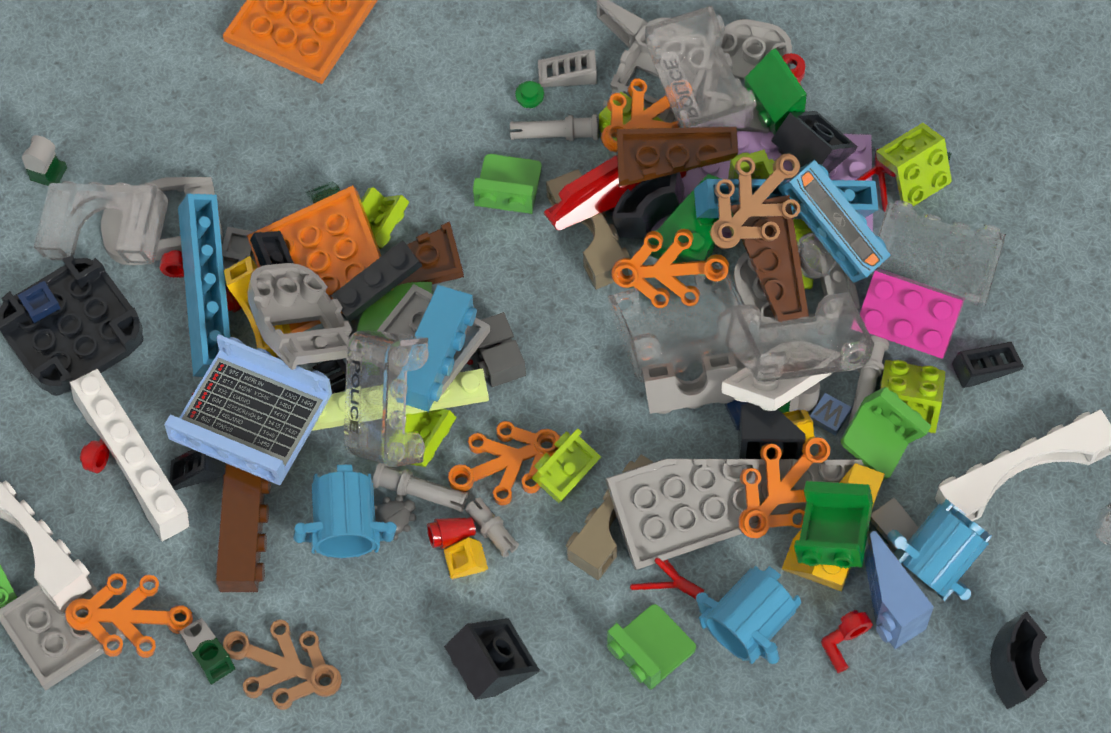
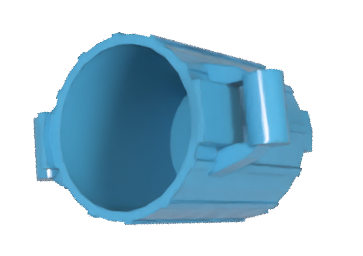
(343, 516)
(942, 549)
(749, 615)

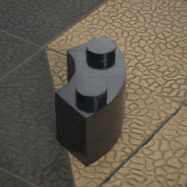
(647, 204)
(1016, 660)

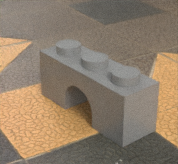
(668, 392)

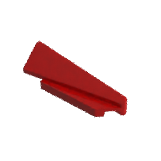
(589, 195)

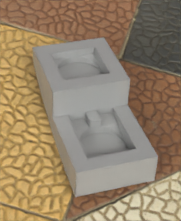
(235, 246)
(893, 517)

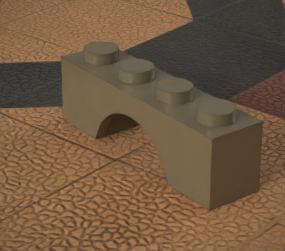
(604, 249)
(593, 547)

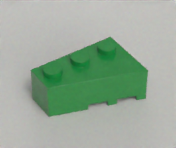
(685, 218)

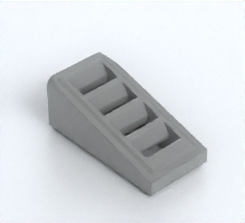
(620, 21)
(577, 77)

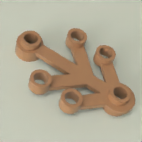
(751, 204)
(286, 666)

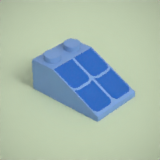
(897, 601)

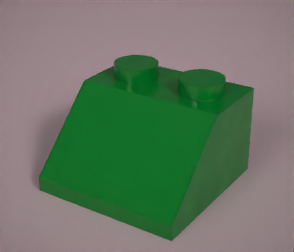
(775, 90)

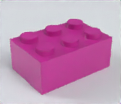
(910, 313)

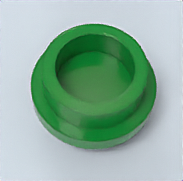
(529, 94)

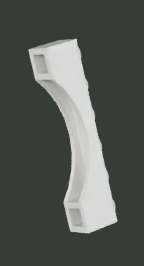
(1079, 442)
(140, 468)
(54, 570)

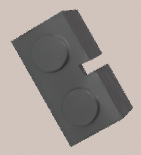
(499, 354)

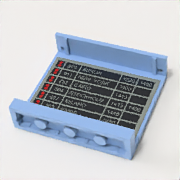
(251, 410)

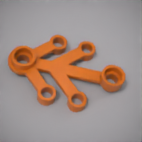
(639, 117)
(665, 270)
(508, 459)
(778, 491)
(123, 615)

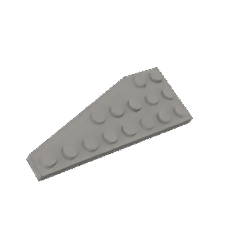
(696, 502)

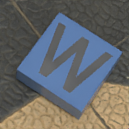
(830, 414)

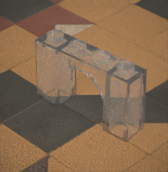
(72, 204)

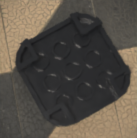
(86, 334)

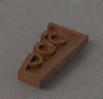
(667, 151)
(437, 255)
(778, 263)

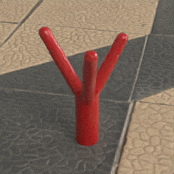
(880, 170)
(678, 581)

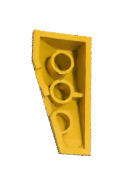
(832, 575)

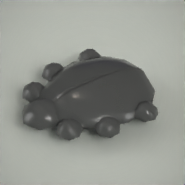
(396, 512)

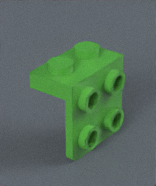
(507, 183)
(883, 431)
(650, 646)

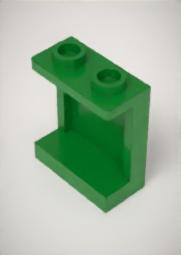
(834, 524)

